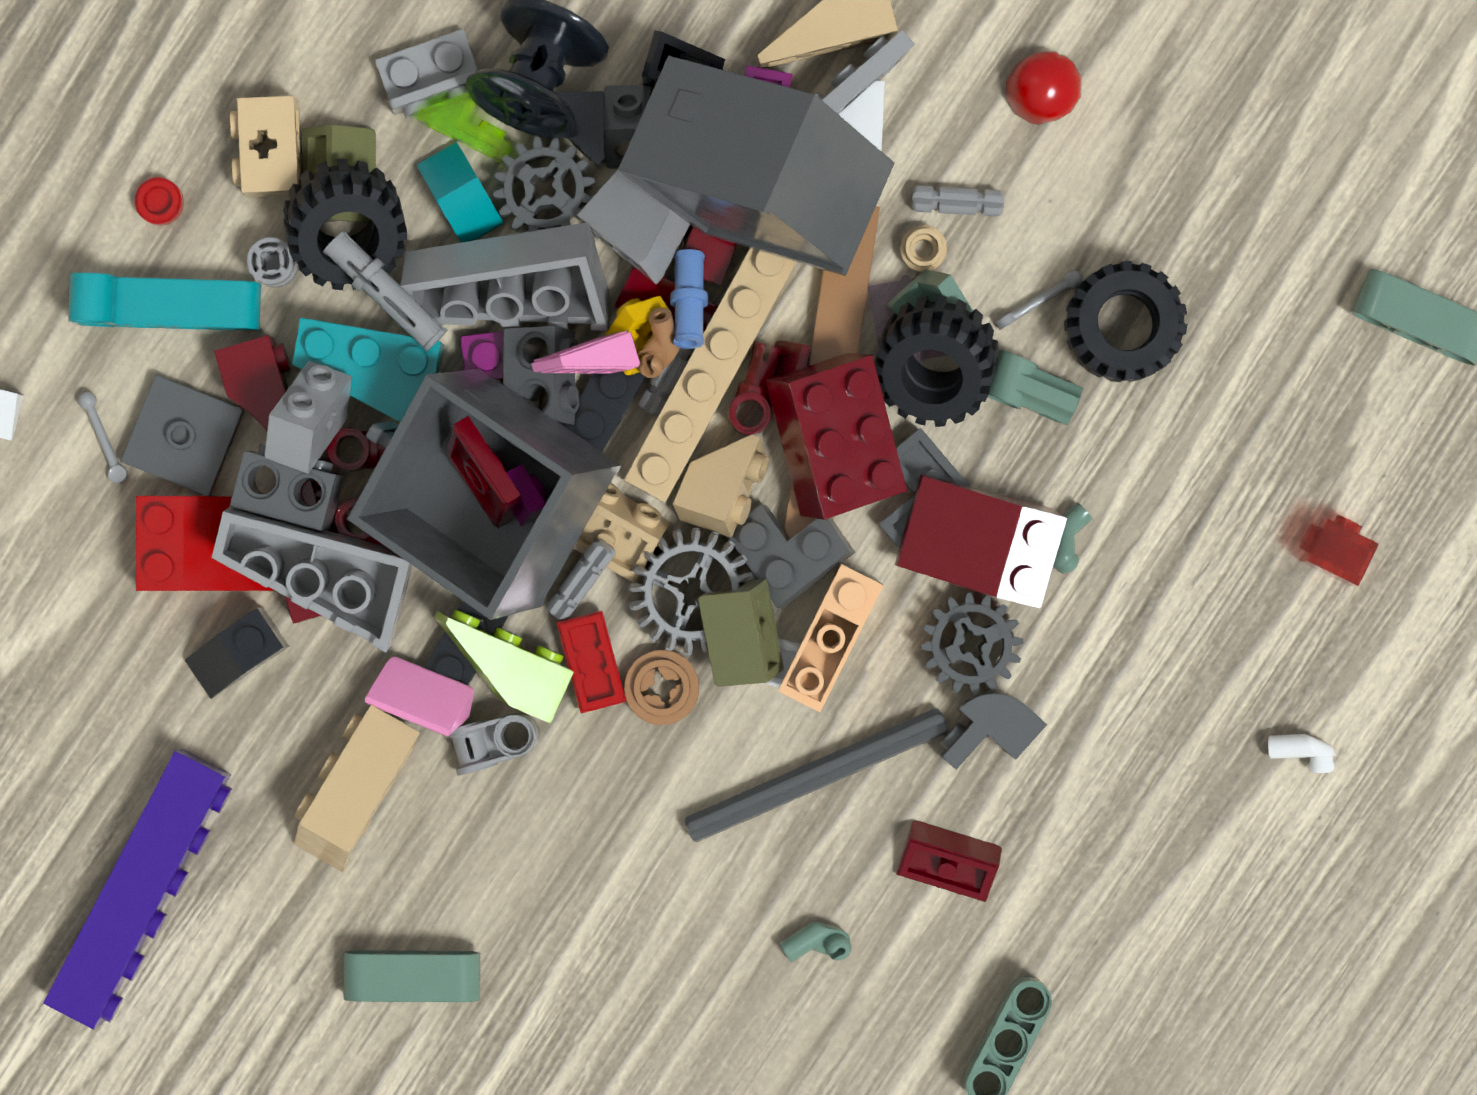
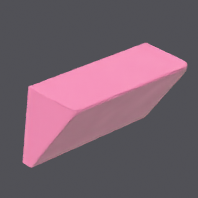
(421, 696)

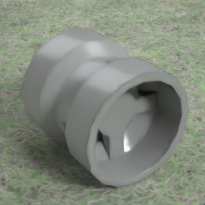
(278, 267)

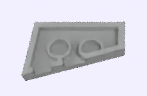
(880, 61)

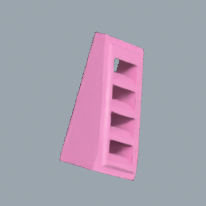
(597, 356)

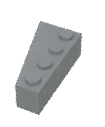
(513, 279)
(323, 571)

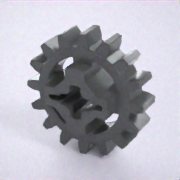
(528, 176)
(990, 634)

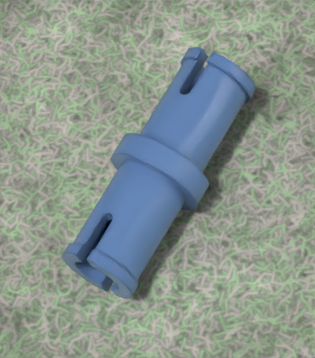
(689, 298)

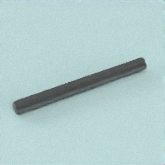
(816, 775)

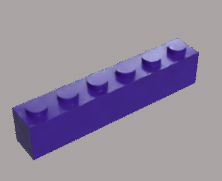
(138, 889)

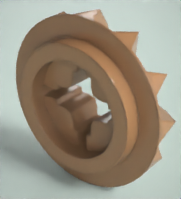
(652, 708)

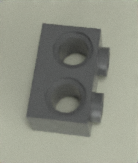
(521, 350)
(285, 499)

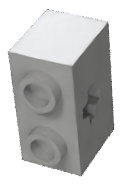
(308, 417)

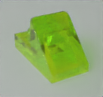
(455, 119)

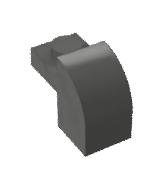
(992, 715)

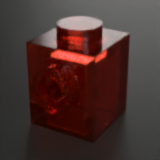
(1338, 549)

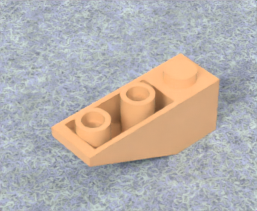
(830, 637)

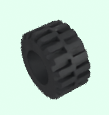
(338, 191)
(1158, 297)
(943, 329)

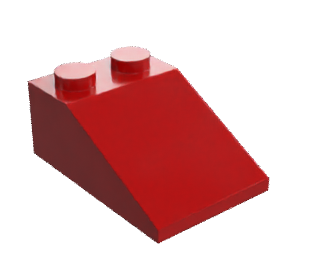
(178, 543)

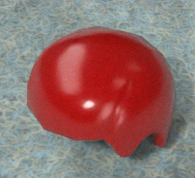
(1044, 87)

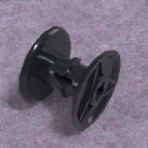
(548, 42)

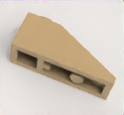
(831, 28)

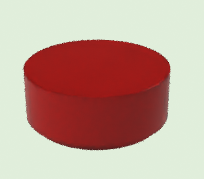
(159, 201)

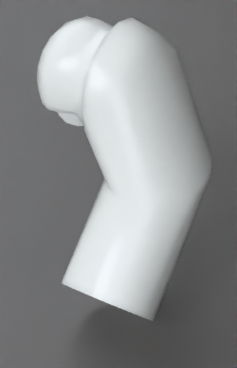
(1303, 746)

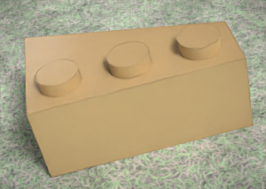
(353, 786)

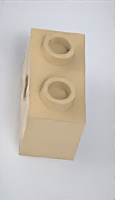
(280, 121)

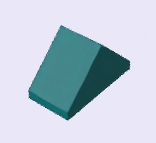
(460, 193)

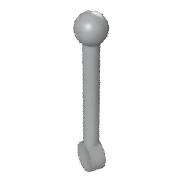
(1071, 280)
(116, 473)

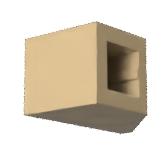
(720, 484)

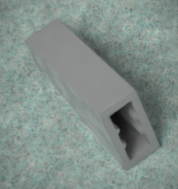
(635, 225)

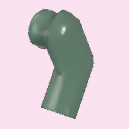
(1066, 559)
(820, 938)

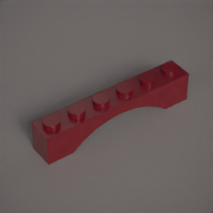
(257, 382)

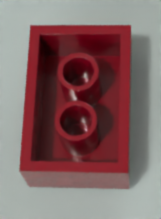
(836, 435)

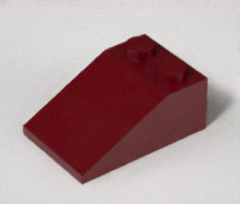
(981, 540)

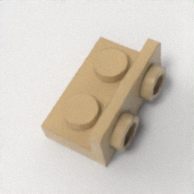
(626, 527)

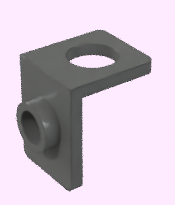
(621, 116)

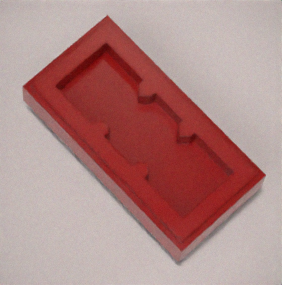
(593, 662)

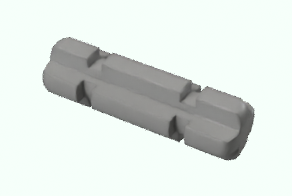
(957, 201)
(656, 396)
(580, 579)

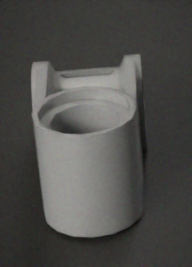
(490, 743)

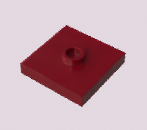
(482, 472)

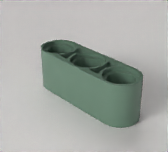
(1418, 316)
(411, 976)
(1008, 1017)

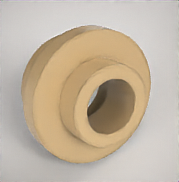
(928, 234)

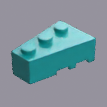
(382, 364)

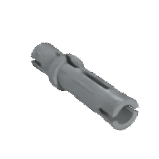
(382, 288)

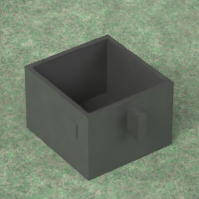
(757, 164)
(436, 524)

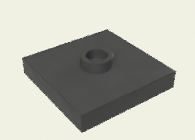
(182, 435)

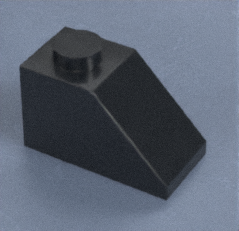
(236, 652)

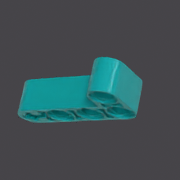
(163, 303)

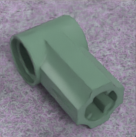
(1022, 384)

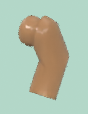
(659, 349)

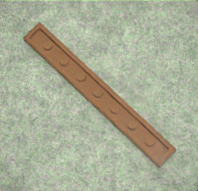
(838, 329)

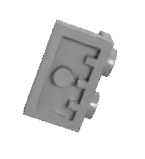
(427, 72)

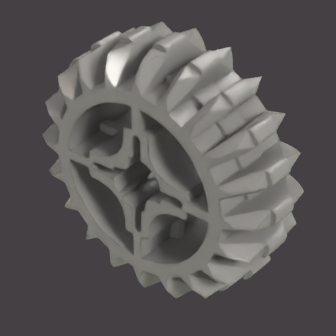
(654, 576)

